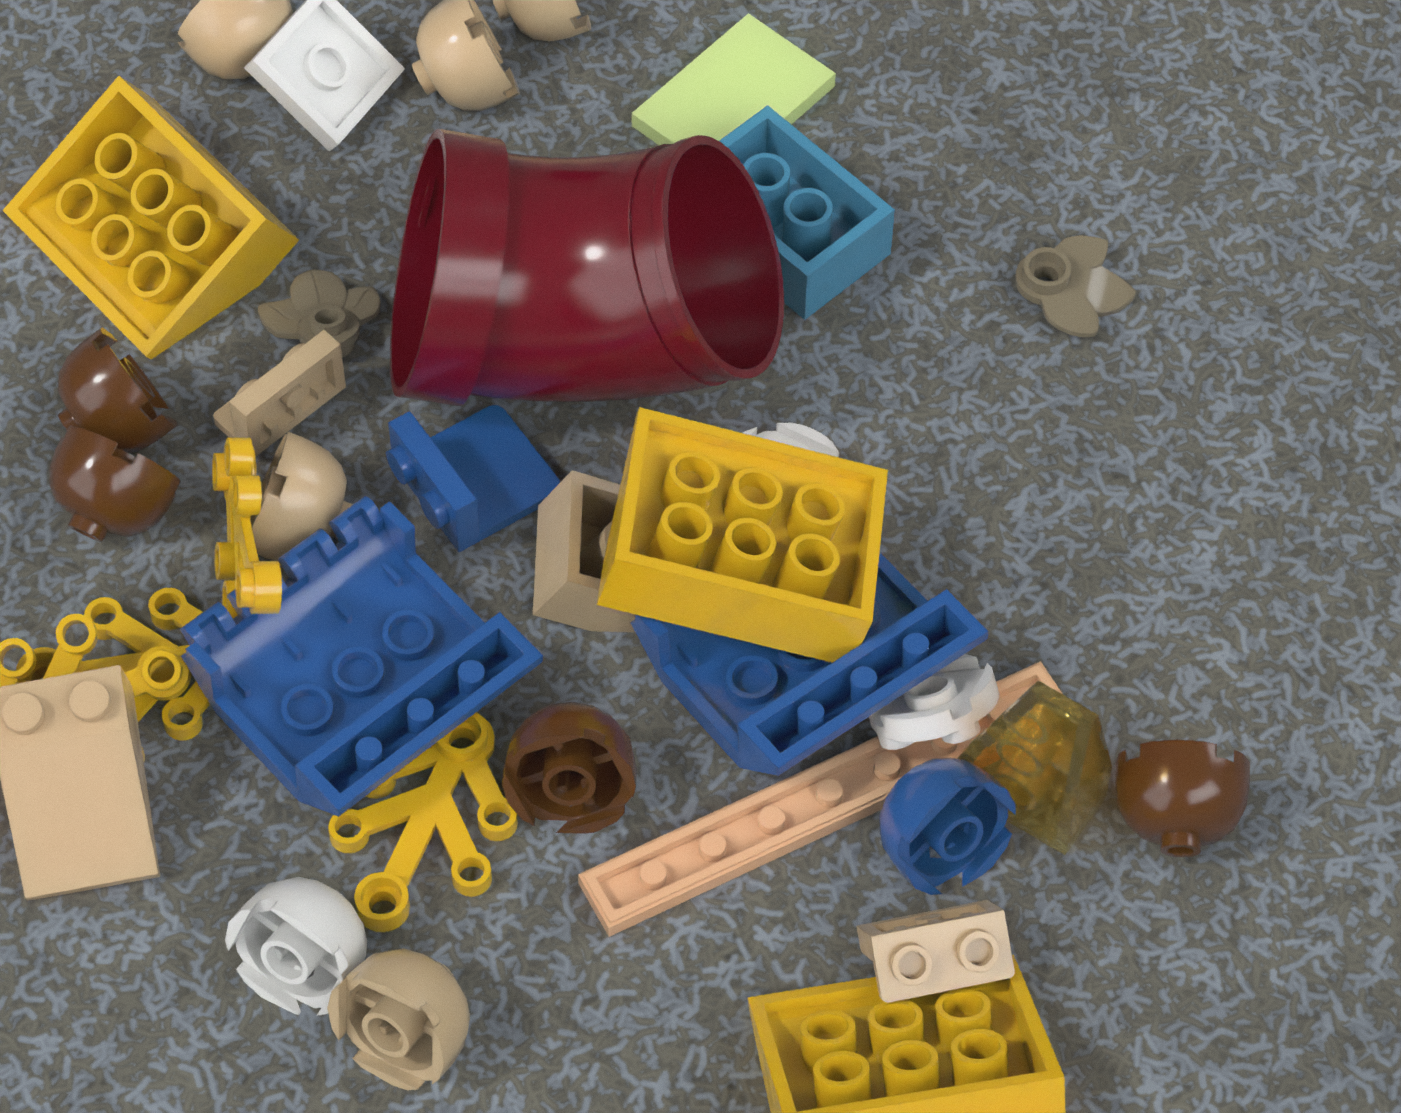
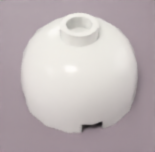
(290, 933)

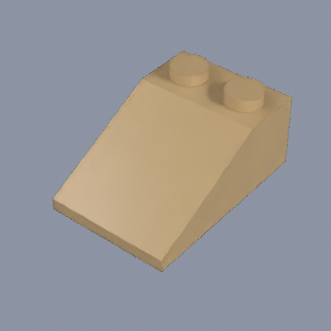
(571, 553)
(76, 783)

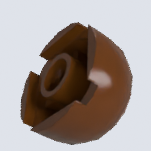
(111, 395)
(108, 486)
(569, 759)
(1181, 794)

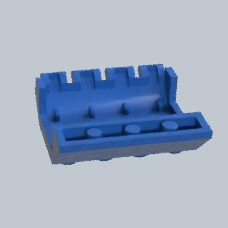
(356, 665)
(783, 706)

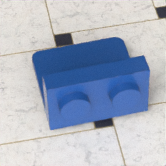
(470, 474)

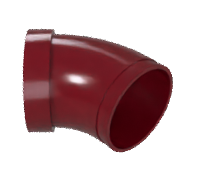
(582, 274)

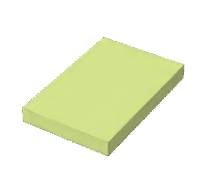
(732, 83)

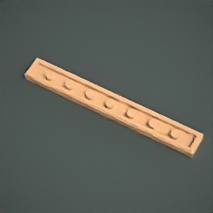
(768, 823)

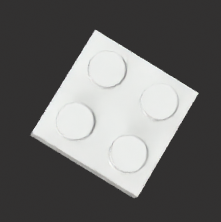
(324, 69)

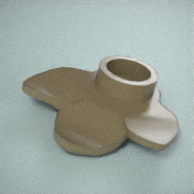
(1079, 286)
(321, 304)

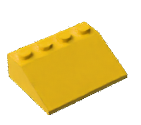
(148, 221)
(745, 537)
(921, 1054)

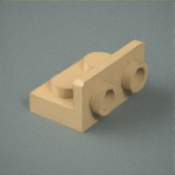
(285, 394)
(938, 950)

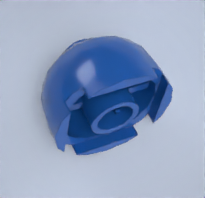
(955, 813)

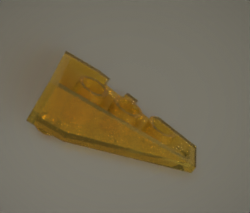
(1049, 761)

